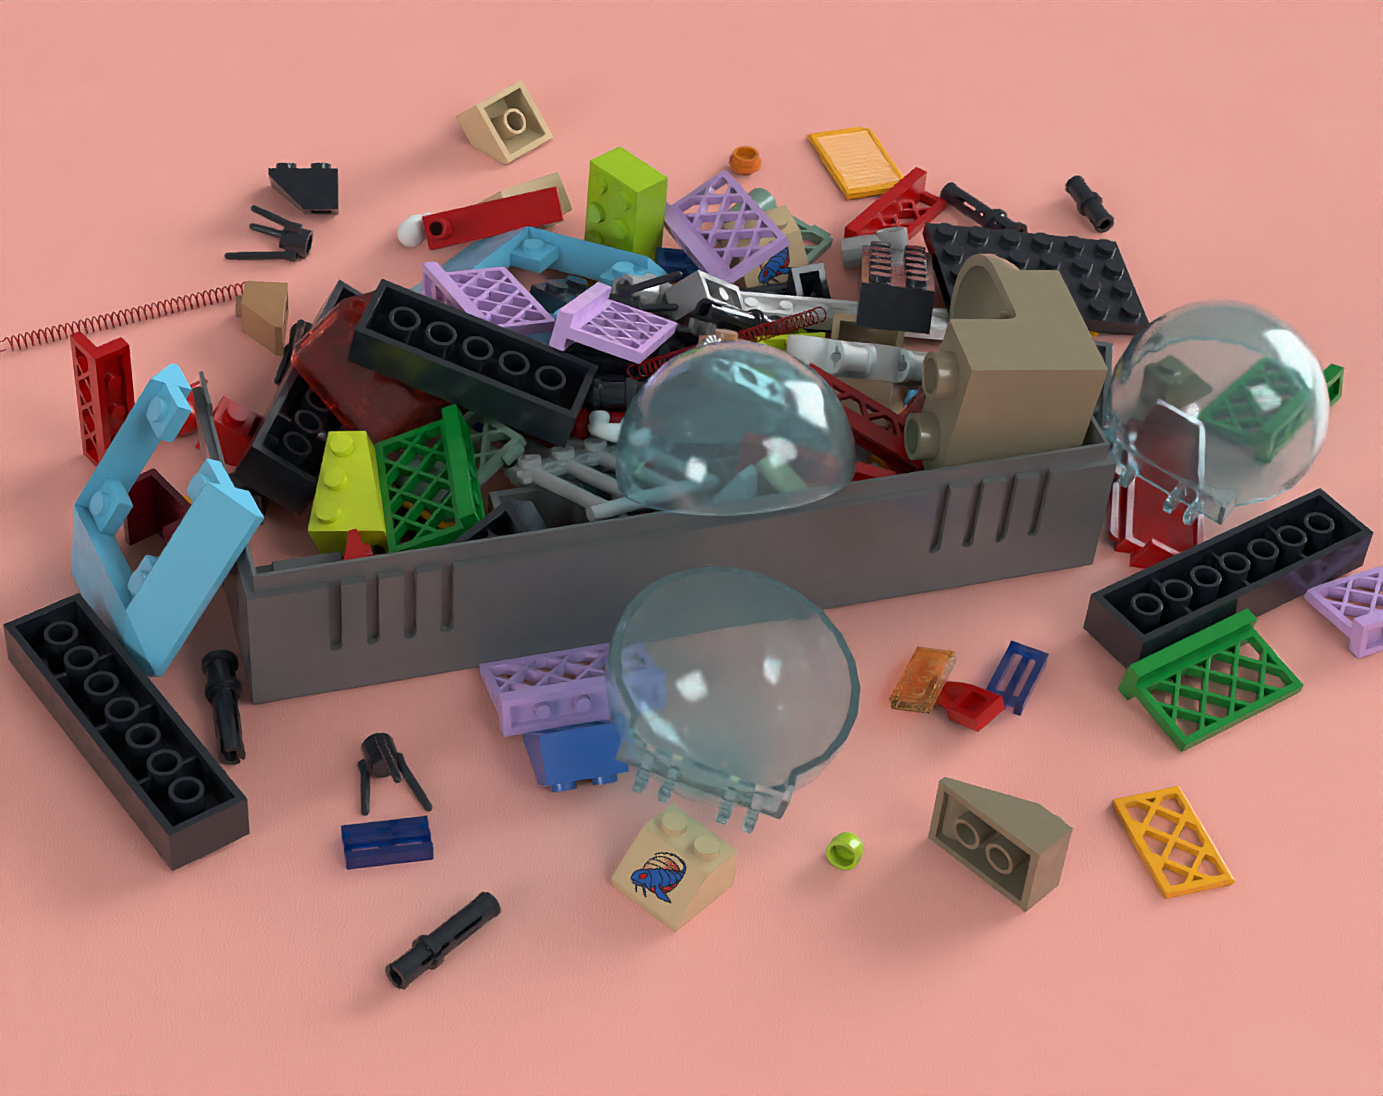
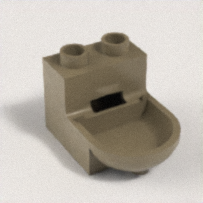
(1009, 372)

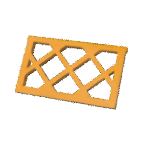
(1155, 863)

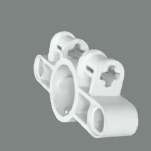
(860, 359)

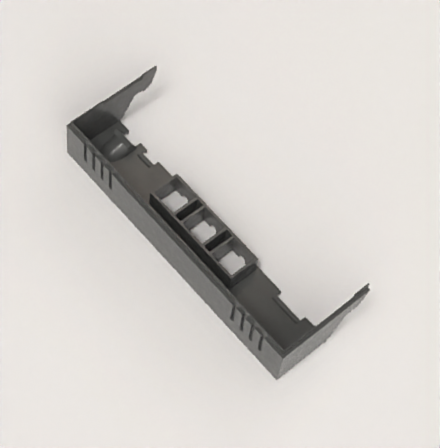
(453, 606)

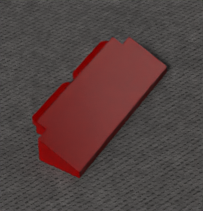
(1143, 527)

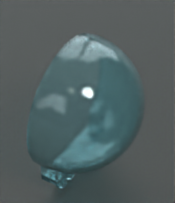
(1217, 407)
(733, 434)
(729, 690)

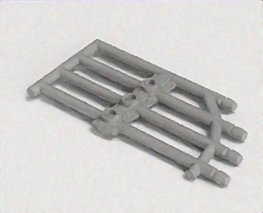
(579, 460)

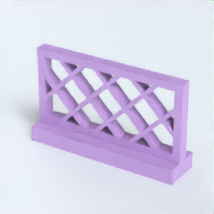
(716, 261)
(487, 294)
(609, 326)
(1367, 627)
(554, 699)

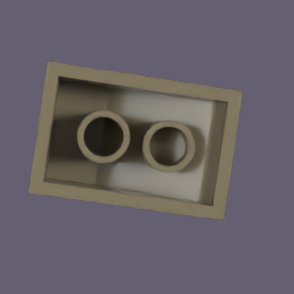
(1001, 839)

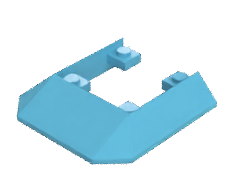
(541, 249)
(168, 593)

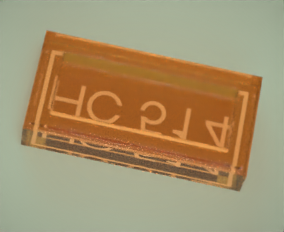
(922, 680)

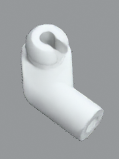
(601, 428)

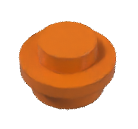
(745, 160)

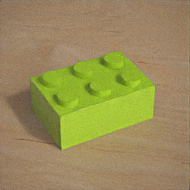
(625, 203)

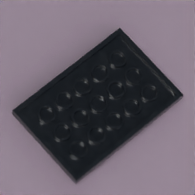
(1088, 267)

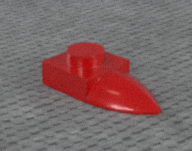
(970, 704)

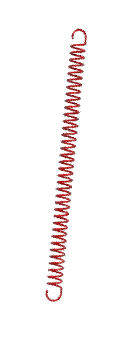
(124, 314)
(787, 322)

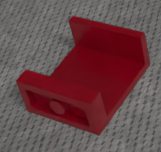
(155, 508)

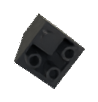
(308, 189)

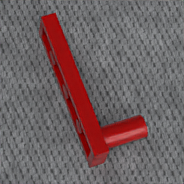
(492, 218)

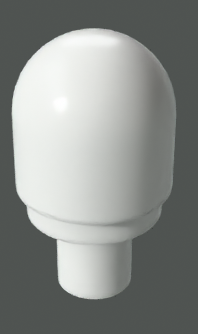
(412, 231)

